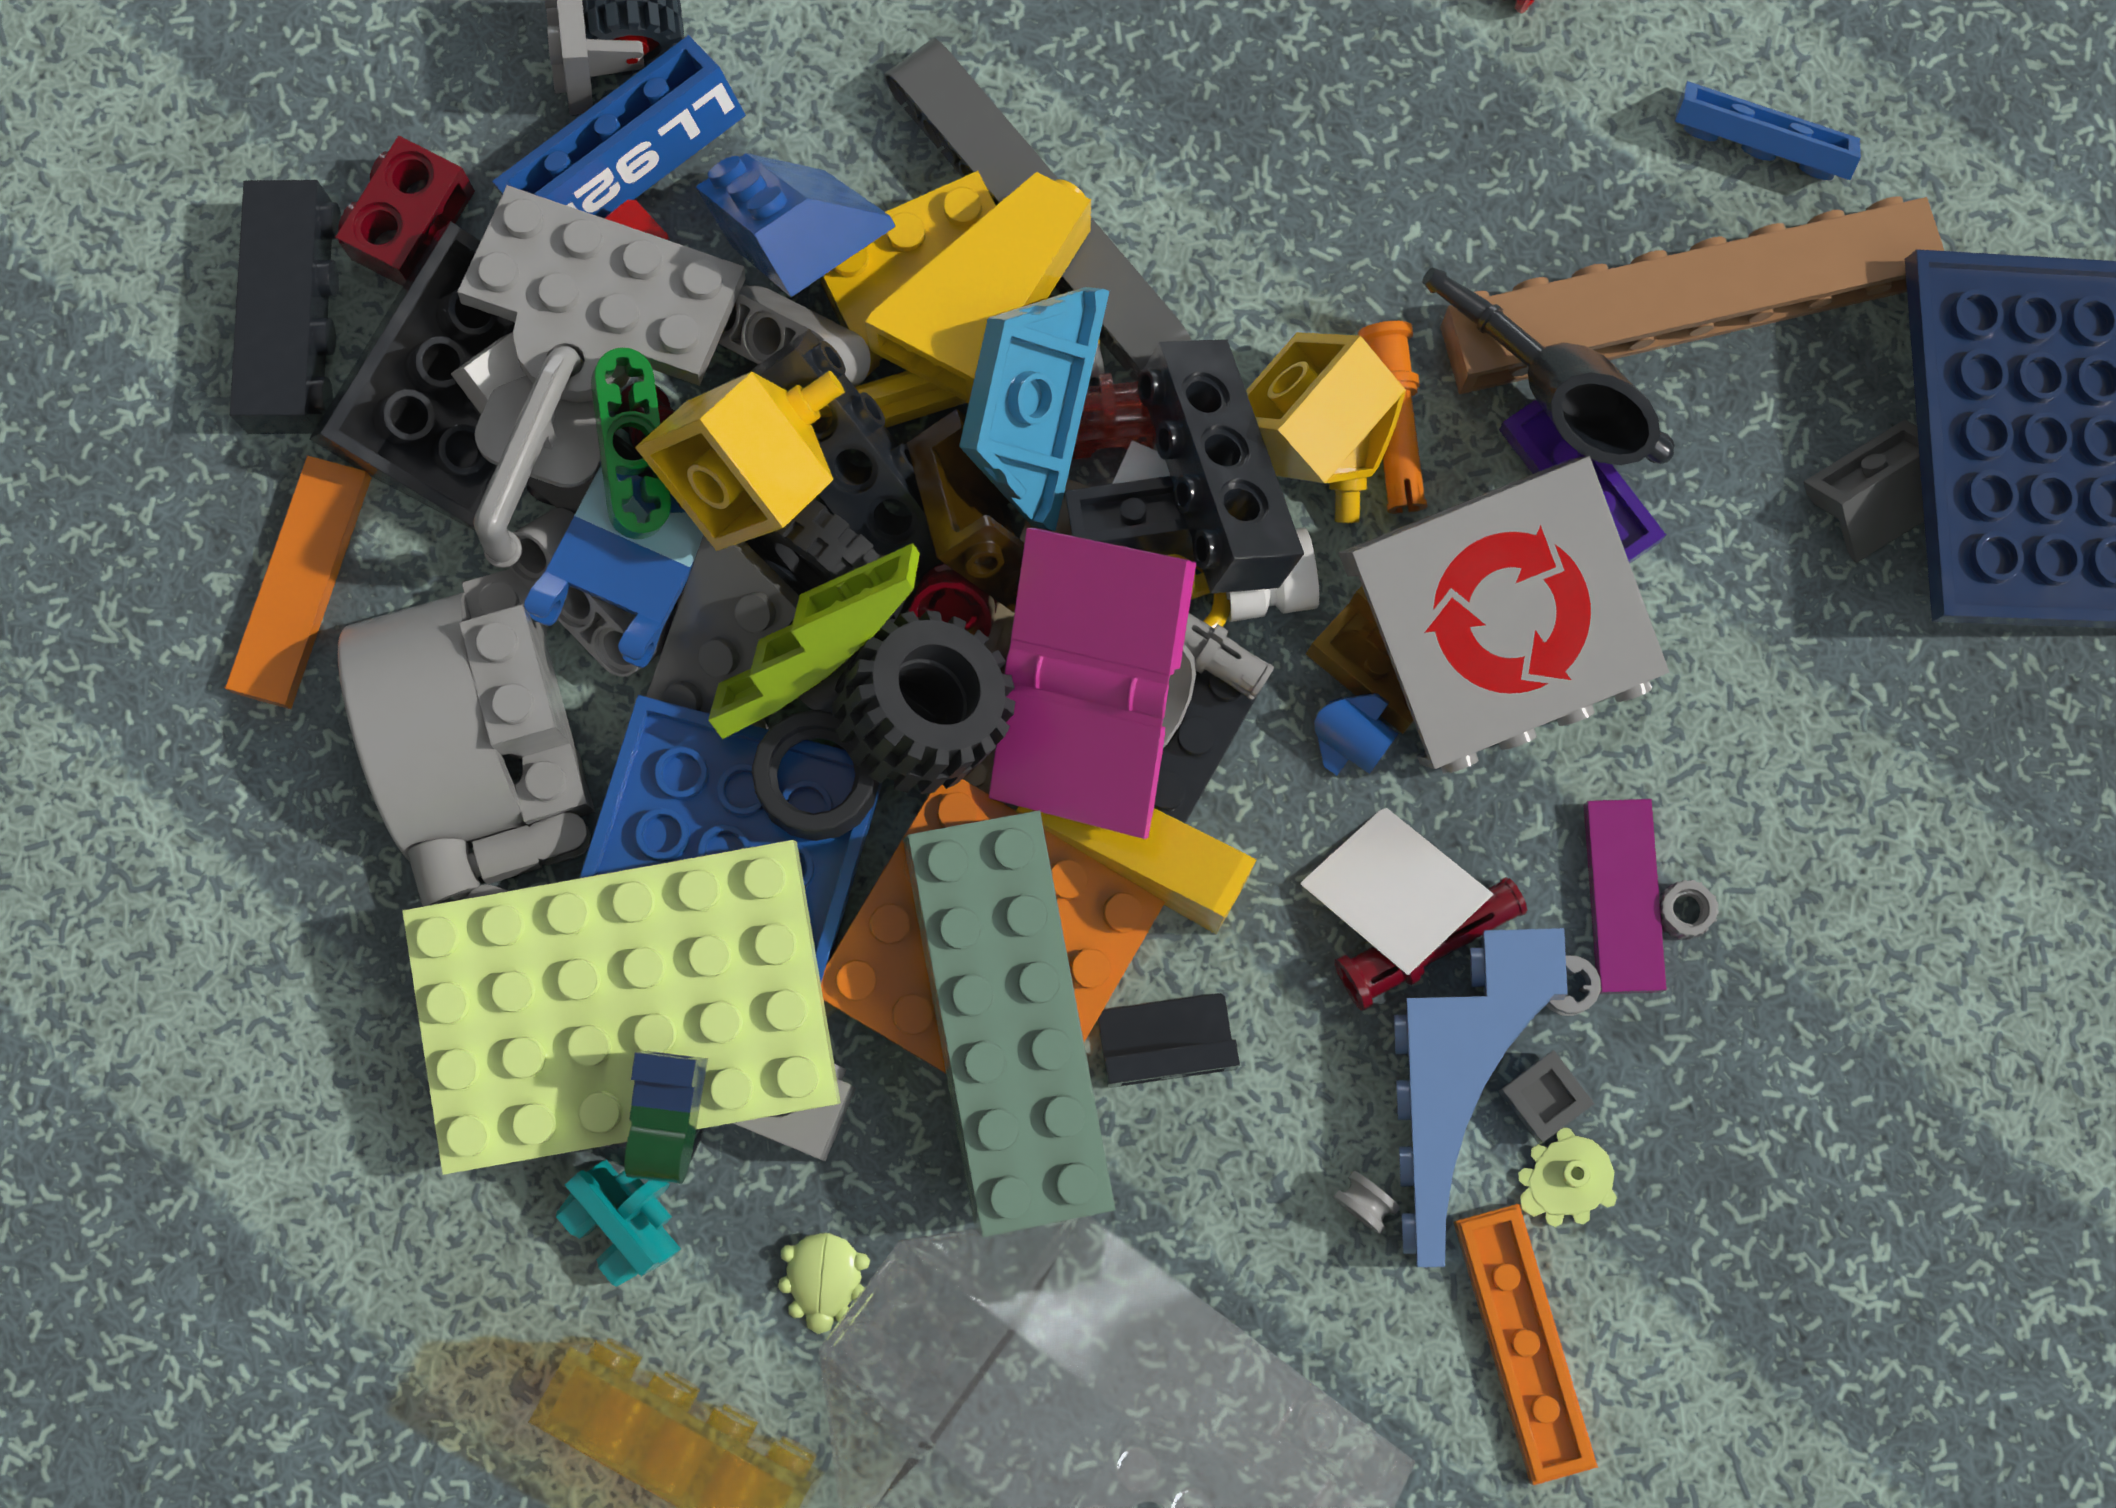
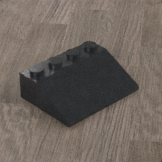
(400, 404)

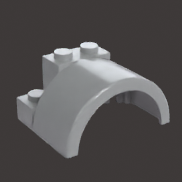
(441, 700)

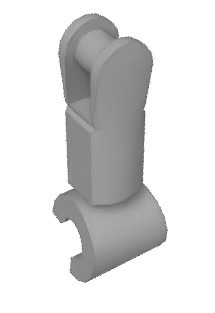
(449, 868)

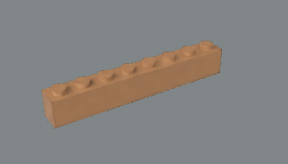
(1701, 291)

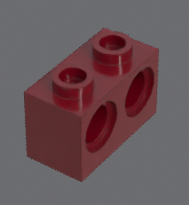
(414, 216)

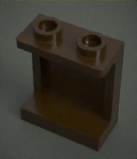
(966, 512)

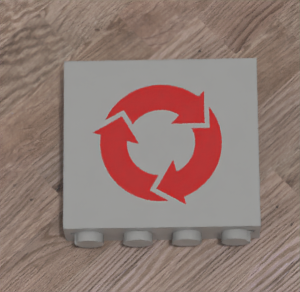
(1509, 613)

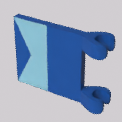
(623, 571)

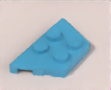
(1033, 398)

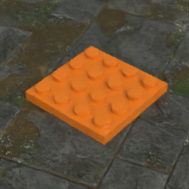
(881, 965)

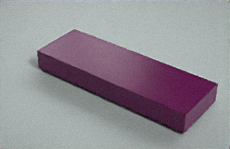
(1624, 896)

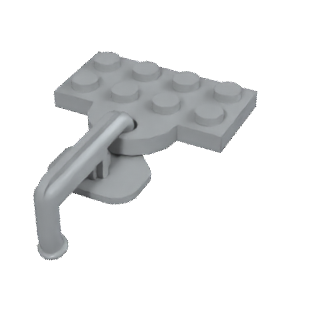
(574, 295)

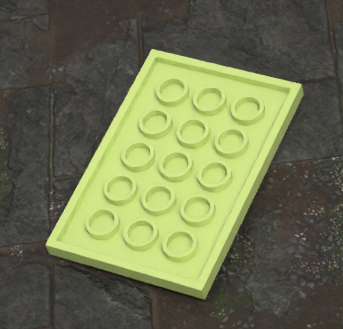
(556, 985)

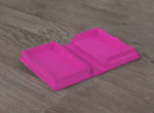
(1091, 679)

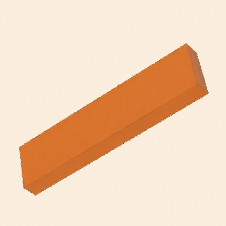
(298, 582)
(1525, 1344)

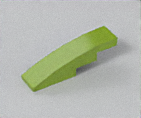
(825, 632)

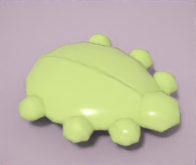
(1567, 1179)
(822, 1278)

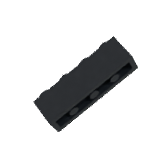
(284, 307)

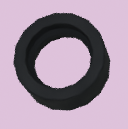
(797, 822)

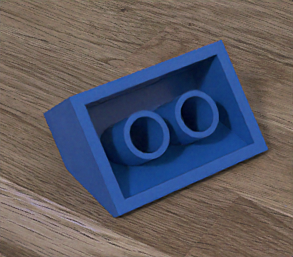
(789, 217)

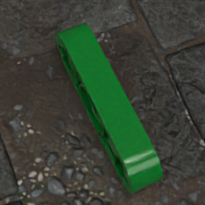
(607, 398)

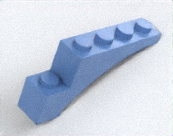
(1452, 1054)

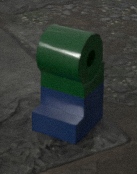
(663, 1115)

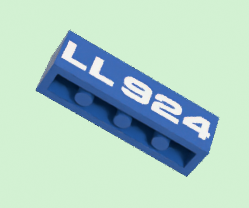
(632, 134)

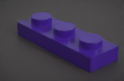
(1541, 446)

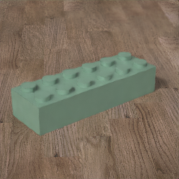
(1008, 1024)

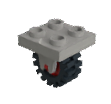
(606, 39)

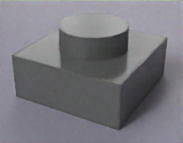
(1546, 1097)

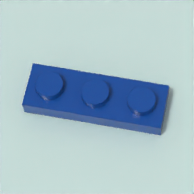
(1767, 132)

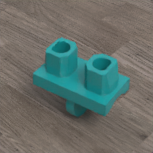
(626, 1214)

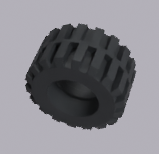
(950, 666)

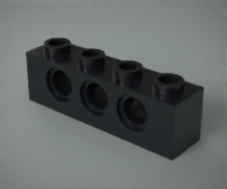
(857, 424)
(1219, 466)

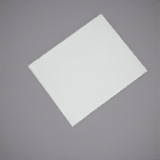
(1396, 890)

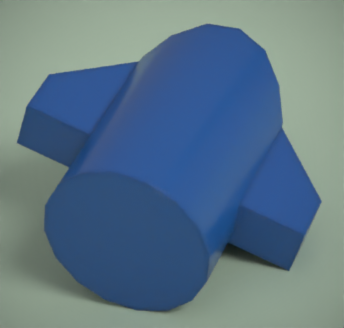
(1351, 731)

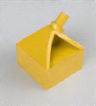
(1327, 413)
(743, 456)

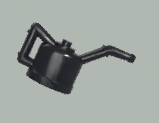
(1573, 385)

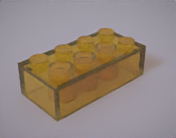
(668, 1439)

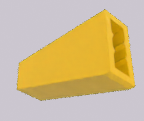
(996, 266)
(1175, 863)

